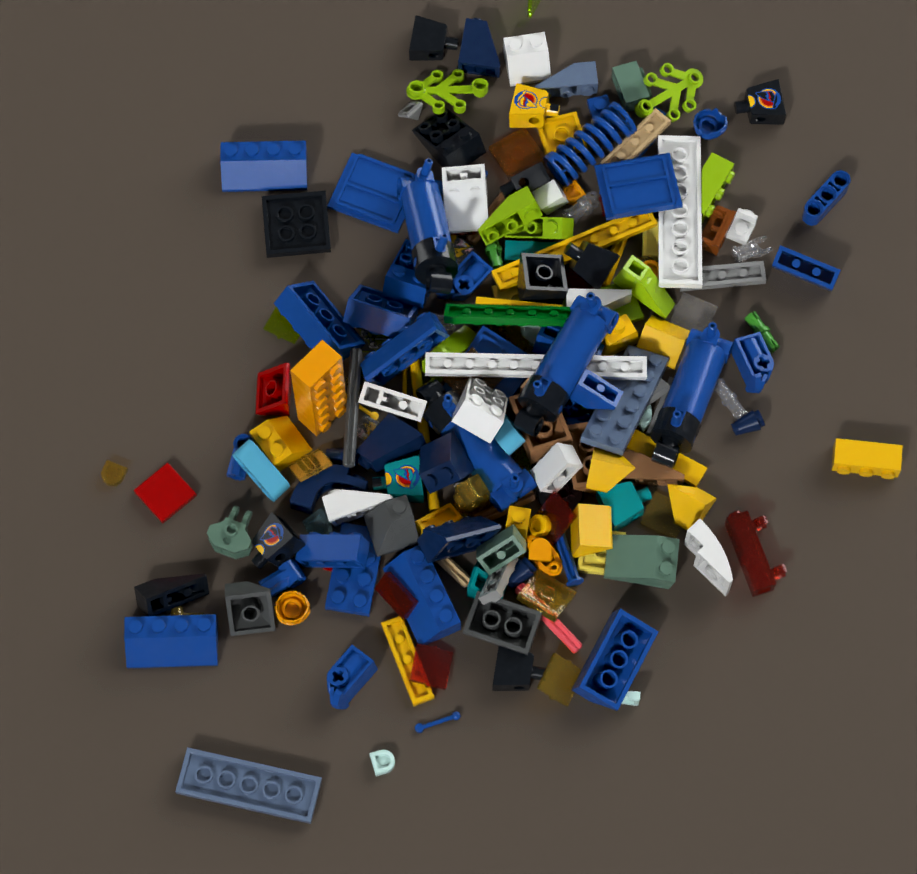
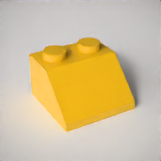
(280, 441)

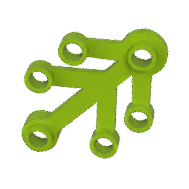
(421, 90)
(671, 90)

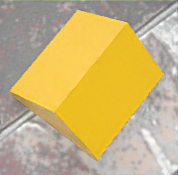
(663, 339)
(591, 530)

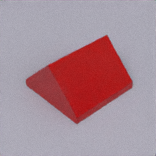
(274, 391)

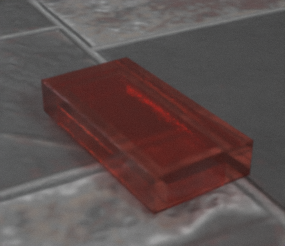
(396, 595)

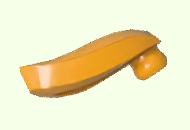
(551, 568)

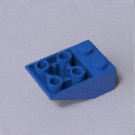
(401, 280)

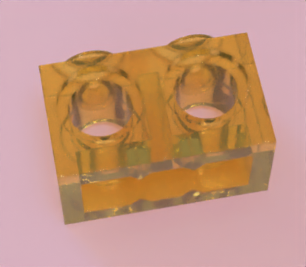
(471, 496)

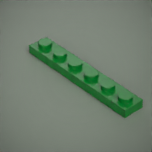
(506, 315)

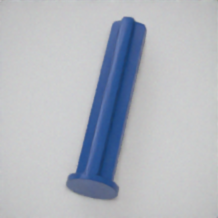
(568, 562)

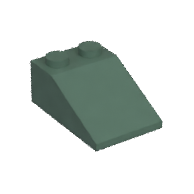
(643, 560)

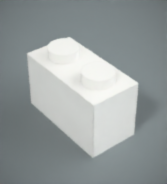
(556, 468)

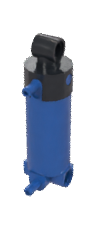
(428, 230)
(564, 363)
(689, 394)
(495, 467)

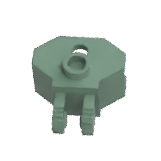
(233, 534)

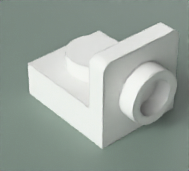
(742, 226)

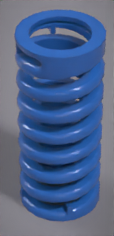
(627, 129)

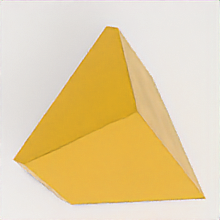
(607, 470)
(689, 504)

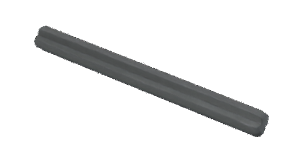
(352, 408)

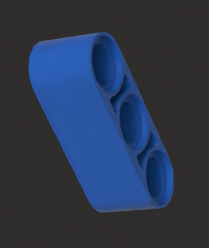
(829, 189)

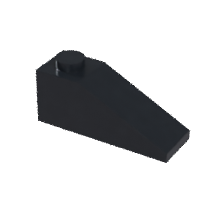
(169, 592)

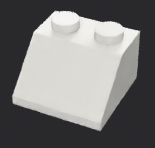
(526, 58)

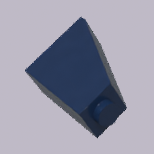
(478, 50)
(389, 443)

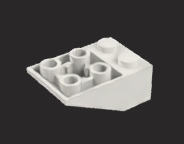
(465, 197)
(480, 409)

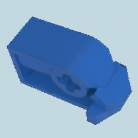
(472, 274)
(753, 361)
(349, 676)

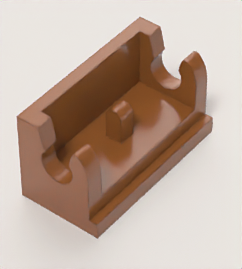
(717, 229)

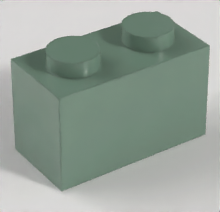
(630, 85)
(501, 549)

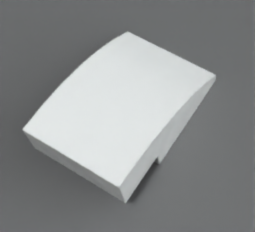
(709, 556)

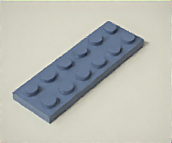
(614, 428)
(248, 785)

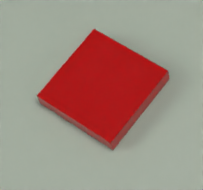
(165, 493)

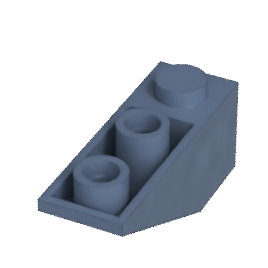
(574, 80)

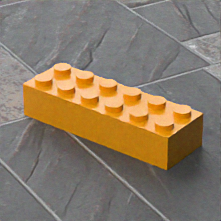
(319, 388)

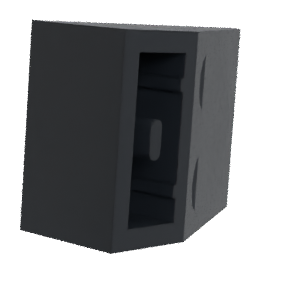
(450, 139)

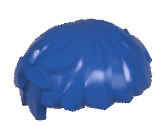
(710, 124)

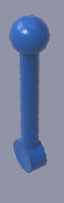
(419, 728)

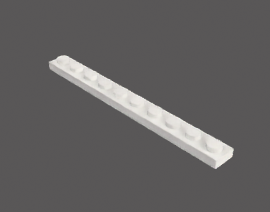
(525, 365)

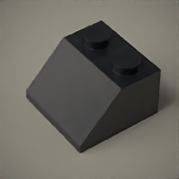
(542, 278)

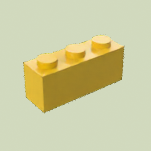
(866, 458)

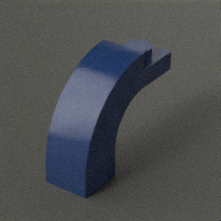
(334, 477)

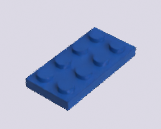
(353, 588)

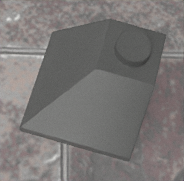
(392, 526)
(249, 608)

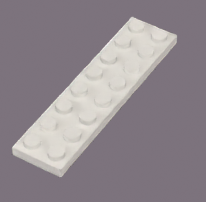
(682, 227)

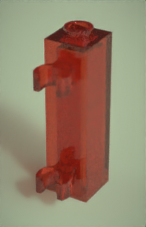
(750, 552)

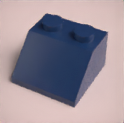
(443, 462)

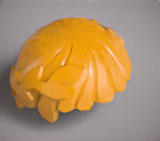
(292, 608)

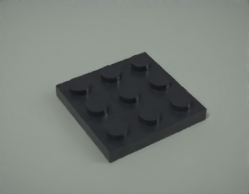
(296, 224)

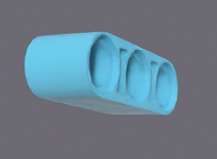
(509, 437)
(261, 470)

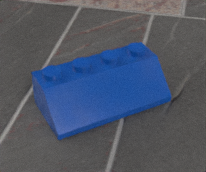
(263, 166)
(317, 318)
(404, 349)
(434, 614)
(171, 641)
(615, 660)

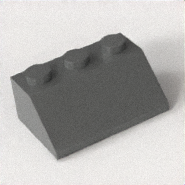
(503, 624)

